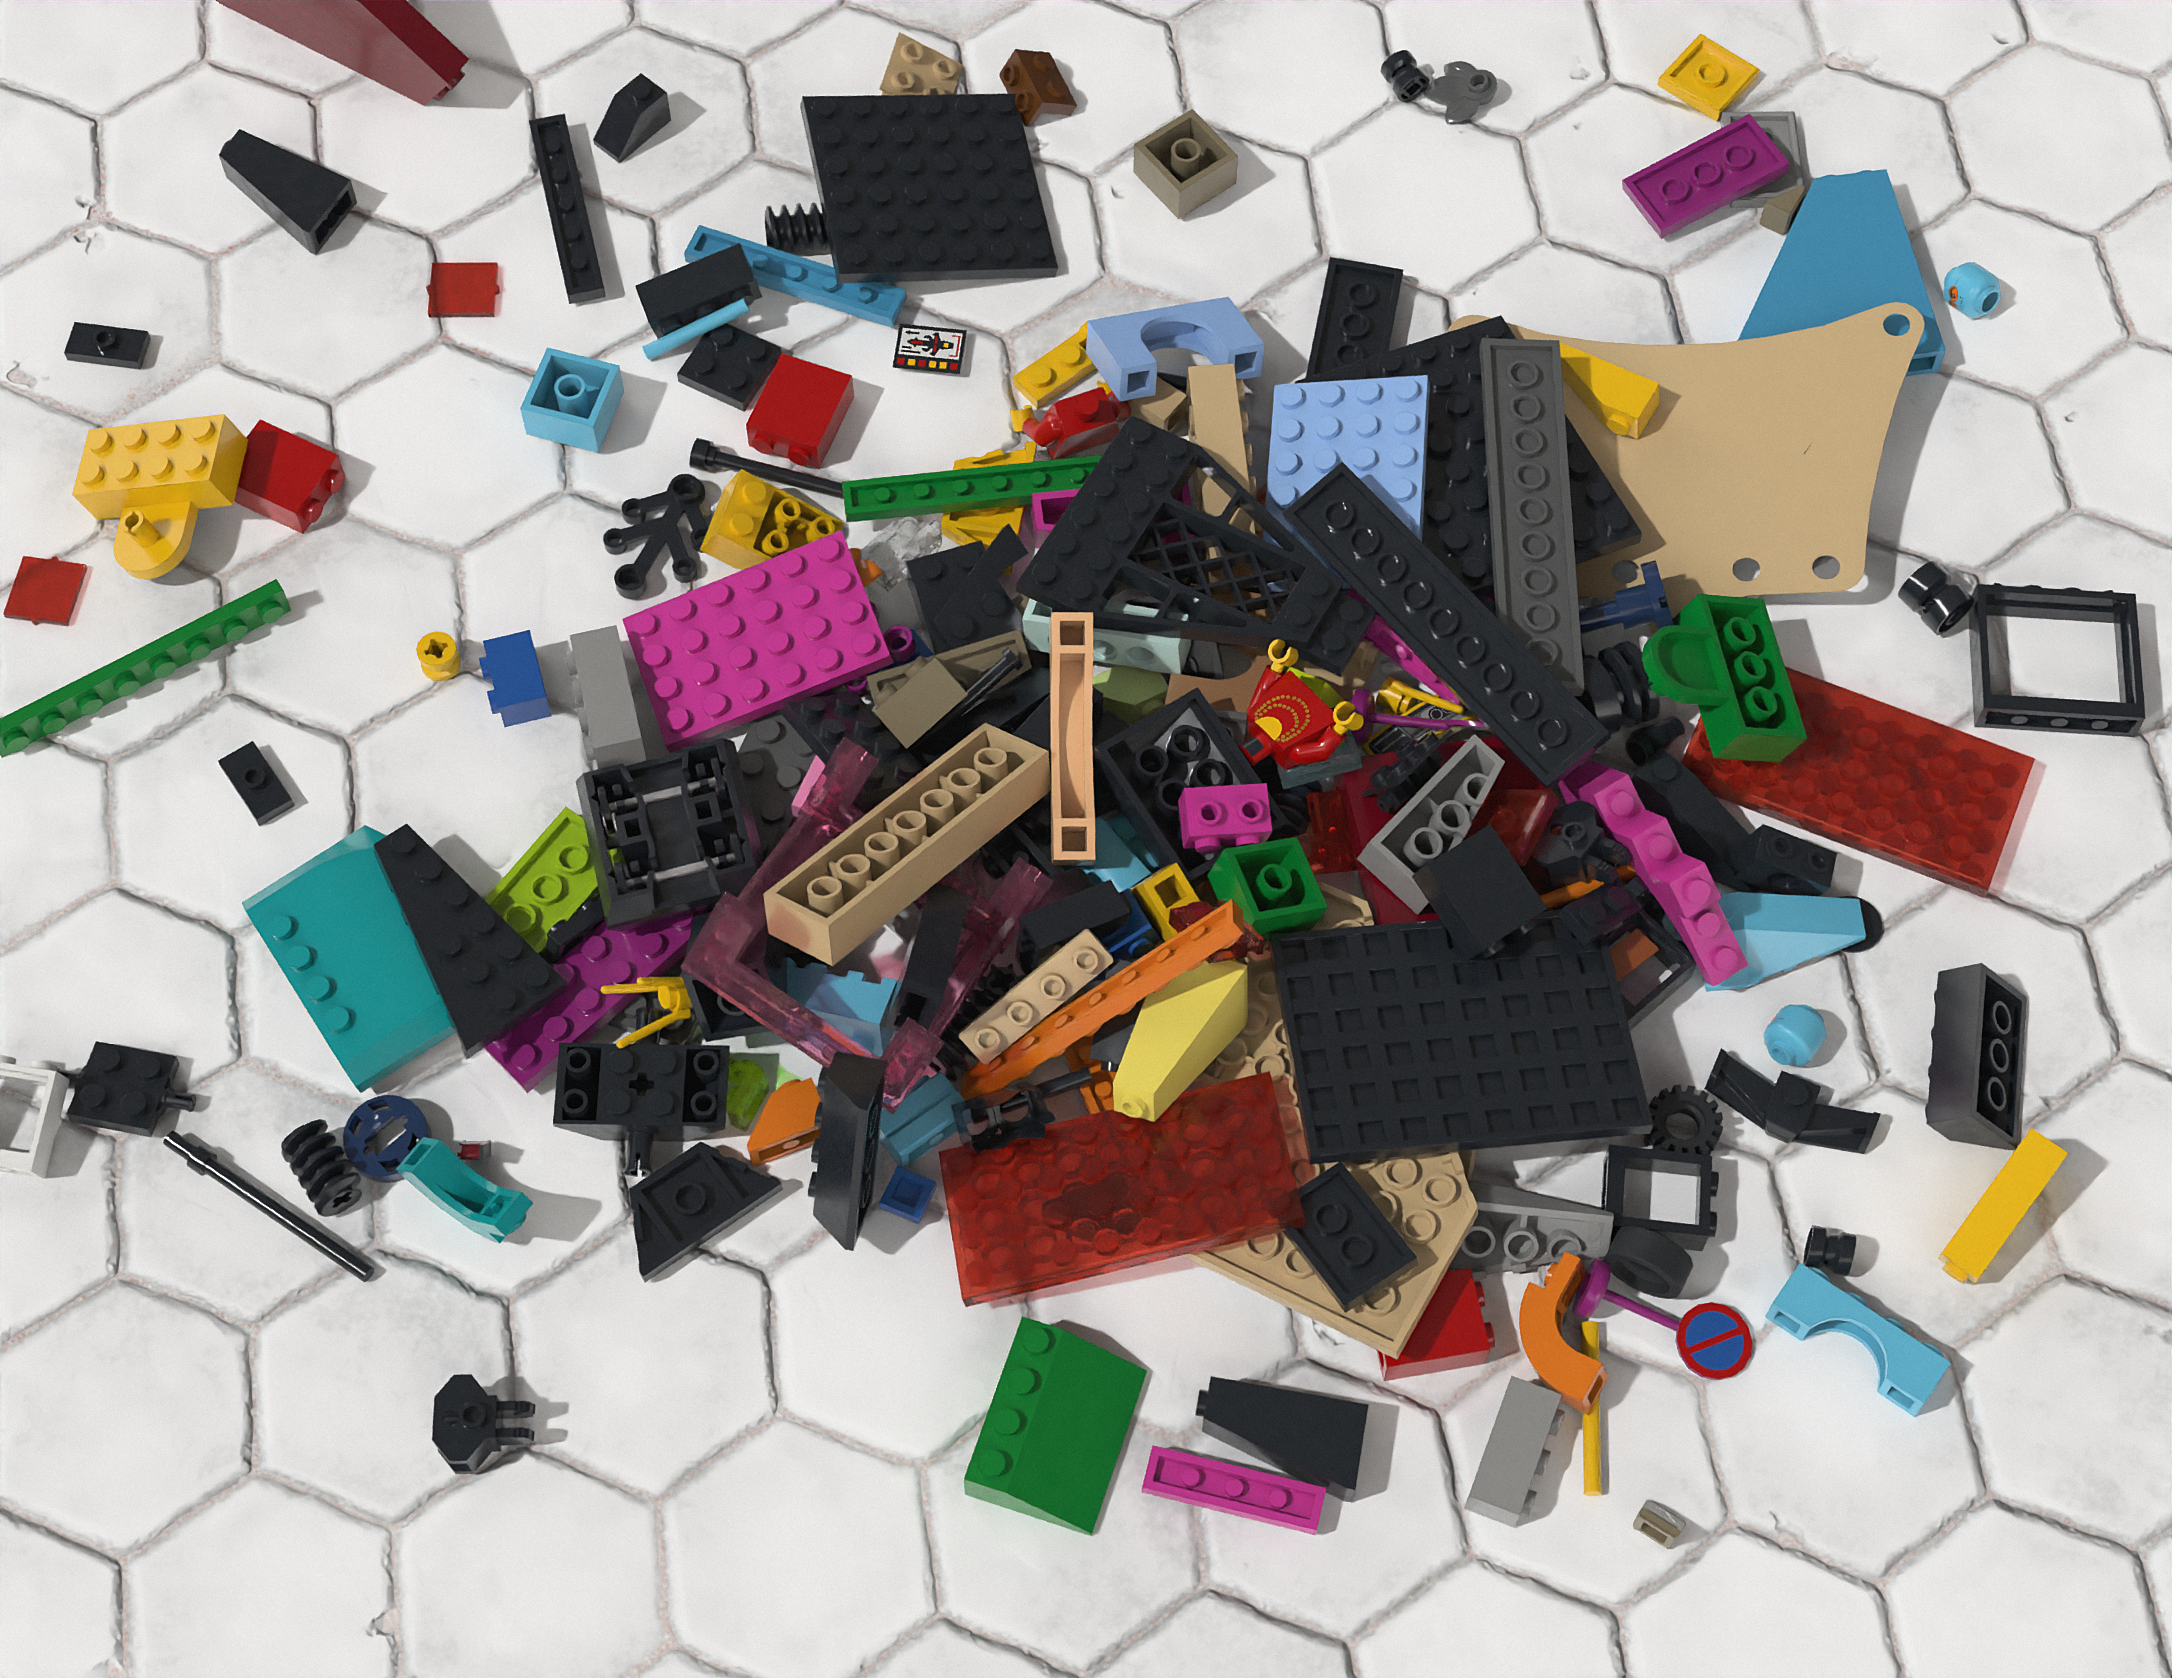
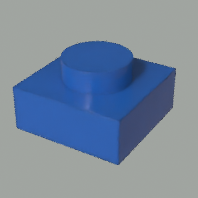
(908, 1195)

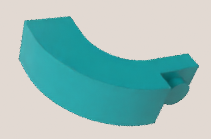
(463, 1192)

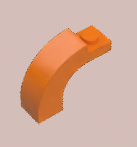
(1540, 1325)

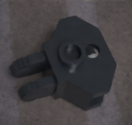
(1577, 848)
(477, 1423)

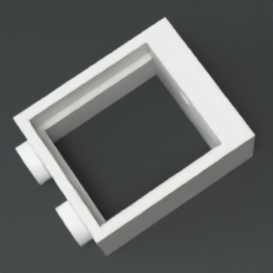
(42, 1074)

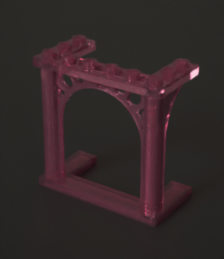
(738, 920)

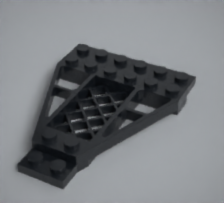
(1134, 499)

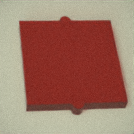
(463, 290)
(45, 591)

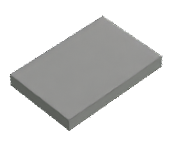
(1782, 131)

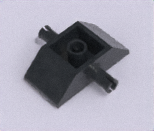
(602, 1083)

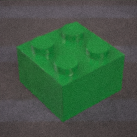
(1270, 886)

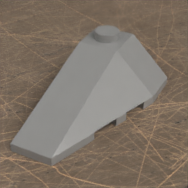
(1527, 1231)

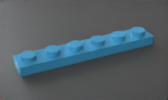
(804, 278)

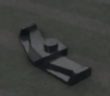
(1789, 1108)

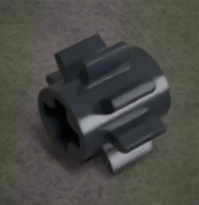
(999, 977)

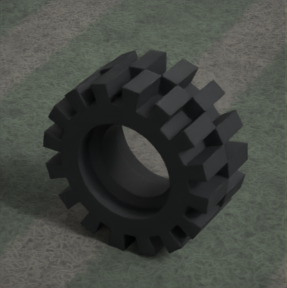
(1692, 1105)

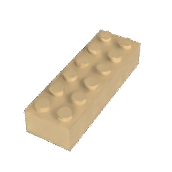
(1220, 428)

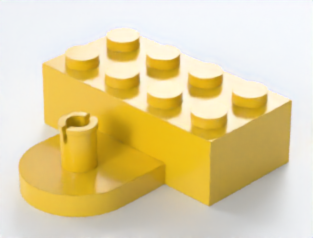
(157, 482)

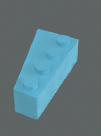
(845, 1002)

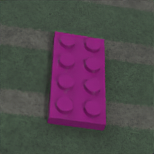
(1705, 176)

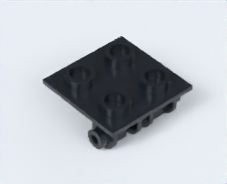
(1413, 766)

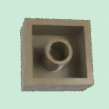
(1185, 163)
(918, 700)

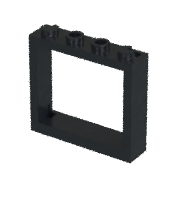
(2058, 714)

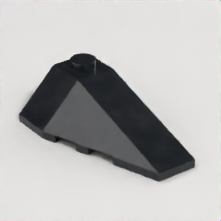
(1695, 816)

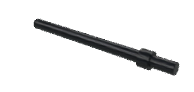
(205, 1162)

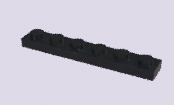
(567, 209)

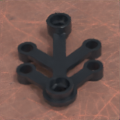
(659, 532)

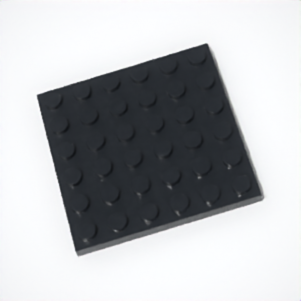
(927, 188)

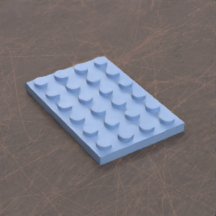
(1365, 423)

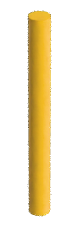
(1591, 1422)

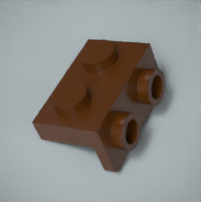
(1036, 85)

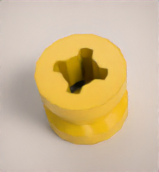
(438, 666)

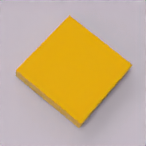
(1708, 77)

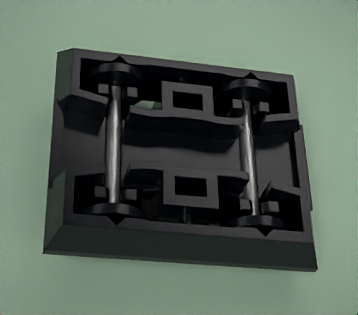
(669, 834)

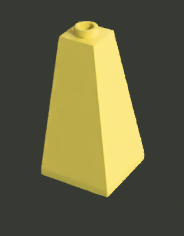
(1180, 1036)

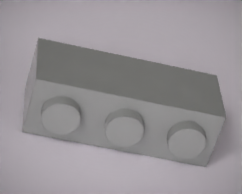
(1515, 1452)

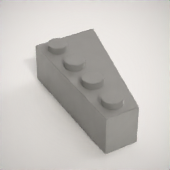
(606, 697)
(1432, 821)

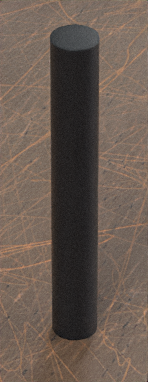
(1049, 1089)

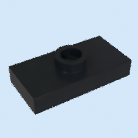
(107, 345)
(256, 783)

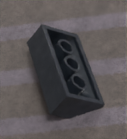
(1976, 1058)
(847, 1144)

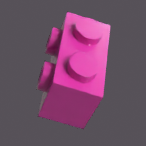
(1224, 816)

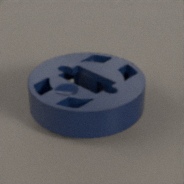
(373, 1165)

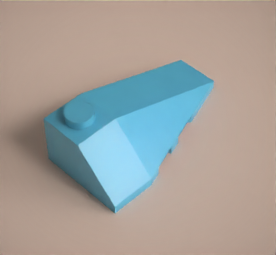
(1785, 931)

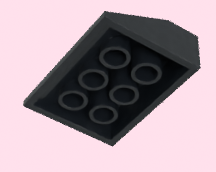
(1159, 758)

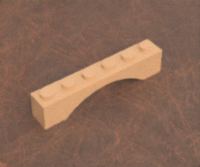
(1071, 739)

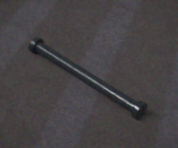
(975, 693)

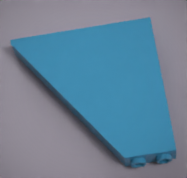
(1843, 259)

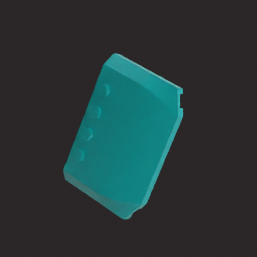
(352, 959)

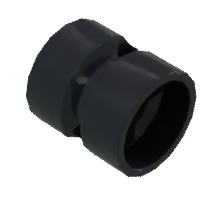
(1935, 597)

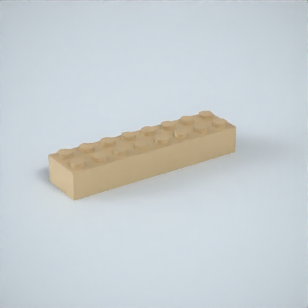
(907, 843)

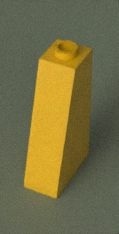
(2002, 1207)

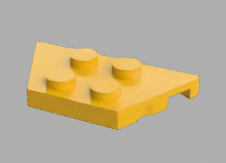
(984, 524)

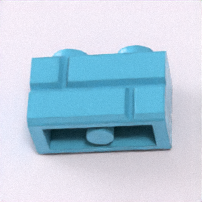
(921, 1120)

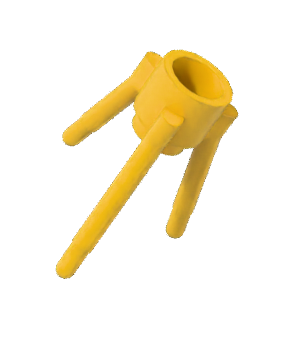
(1399, 697)
(671, 995)

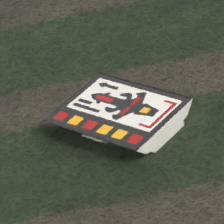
(930, 349)

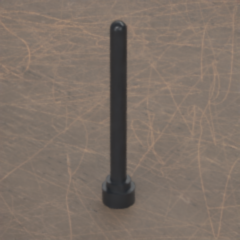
(706, 455)

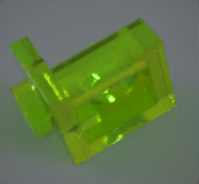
(747, 1098)

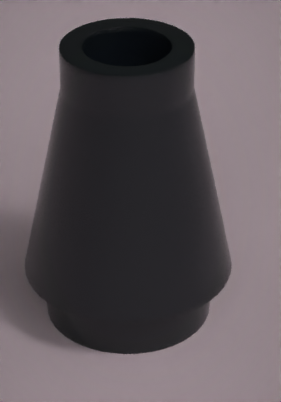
(1648, 740)

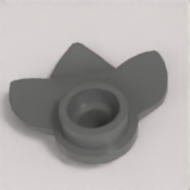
(1459, 90)

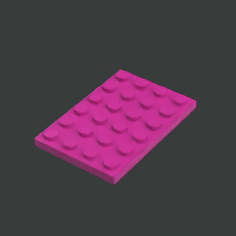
(756, 641)

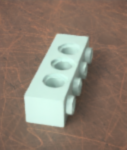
(1116, 647)

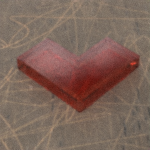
(1331, 844)

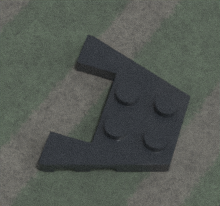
(980, 603)

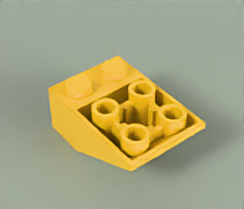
(761, 522)

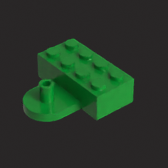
(1732, 668)

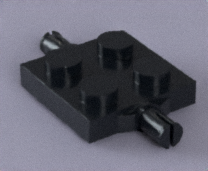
(125, 1089)

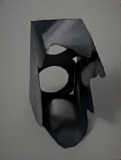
(1030, 1126)

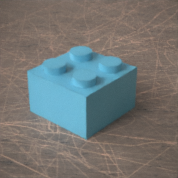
(572, 400)

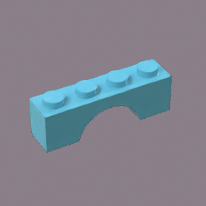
(1905, 1366)

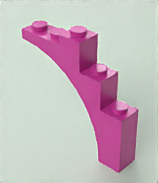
(1674, 878)

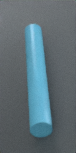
(696, 329)

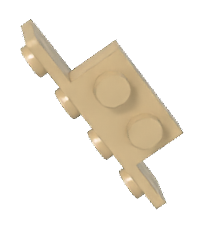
(1036, 996)

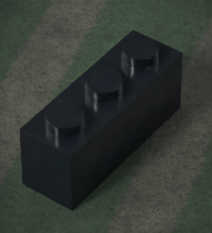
(698, 290)

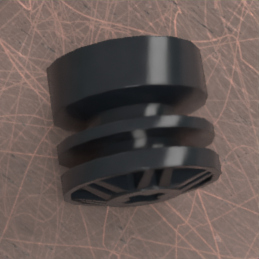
(1618, 688)

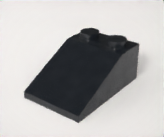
(934, 580)

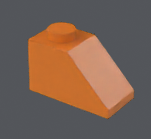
(785, 1122)

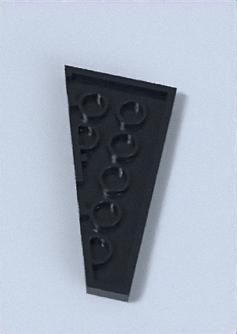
(469, 951)

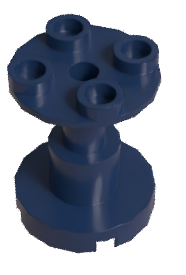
(1632, 606)

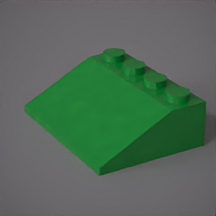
(1054, 1427)

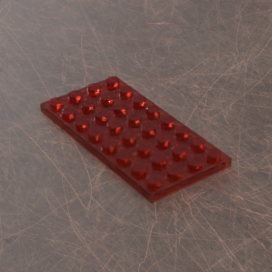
(1881, 784)
(1120, 1191)

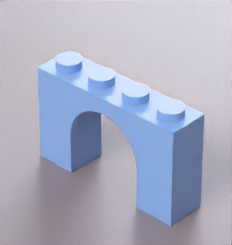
(1211, 327)

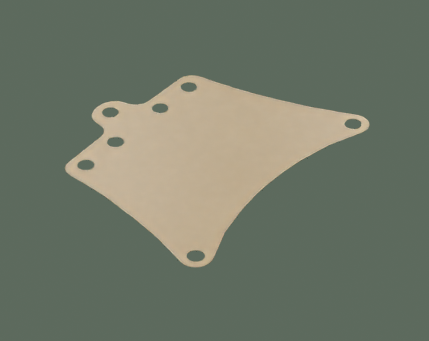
(1726, 459)

